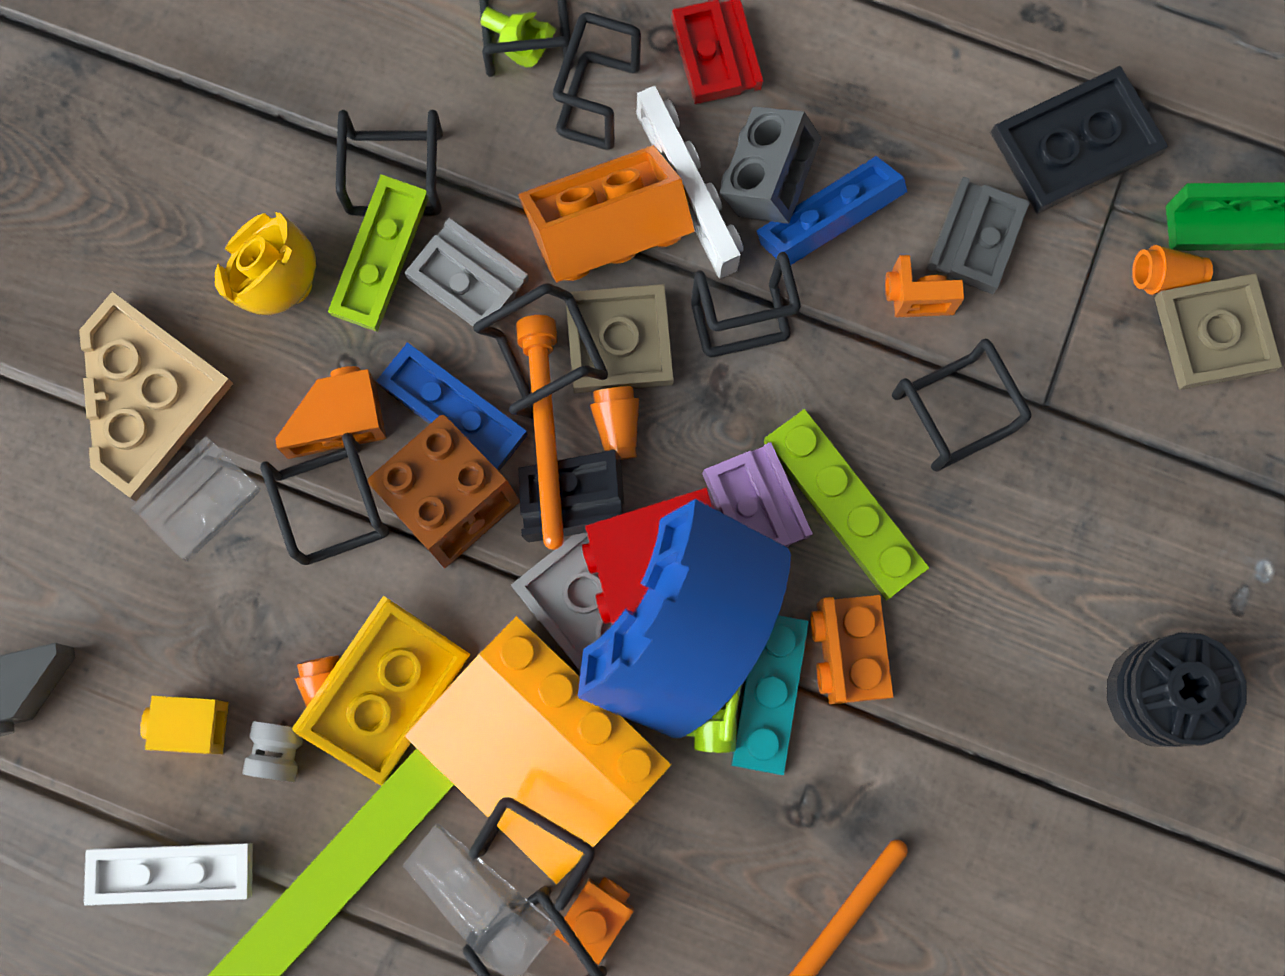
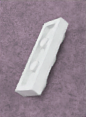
(168, 874)

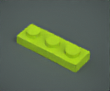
(379, 253)

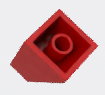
(623, 549)

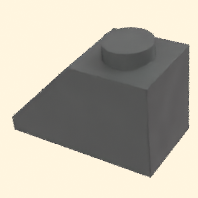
(28, 680)

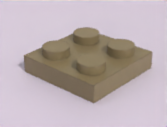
(1217, 331)
(629, 334)

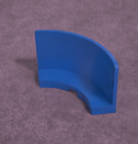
(697, 627)

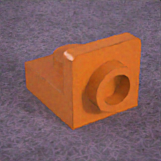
(927, 297)
(598, 916)

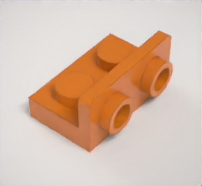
(852, 649)

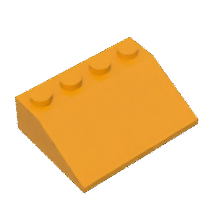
(524, 735)

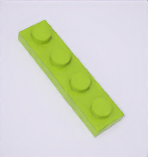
(846, 505)

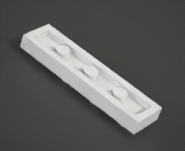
(718, 240)

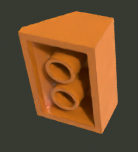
(607, 213)

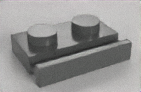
(978, 235)

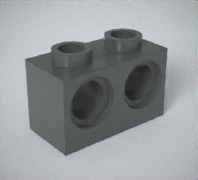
(770, 164)

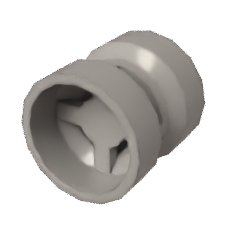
(275, 739)

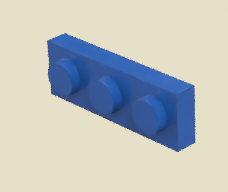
(834, 210)
(435, 392)

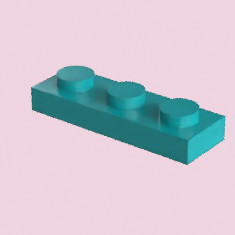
(771, 699)

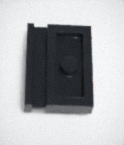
(588, 491)

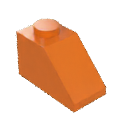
(331, 408)

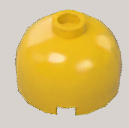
(268, 266)

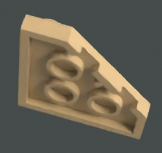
(141, 394)

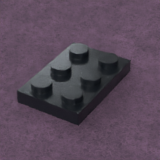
(1078, 139)

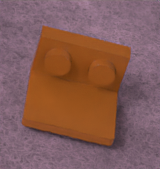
(444, 490)

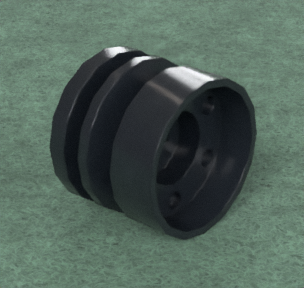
(1147, 685)

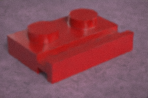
(716, 49)

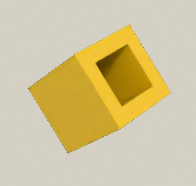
(184, 725)

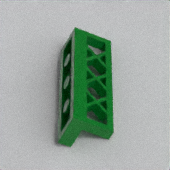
(1227, 217)

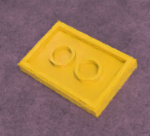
(380, 691)

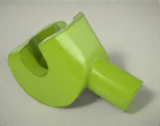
(517, 28)

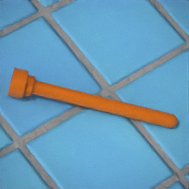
(537, 337)
(851, 910)

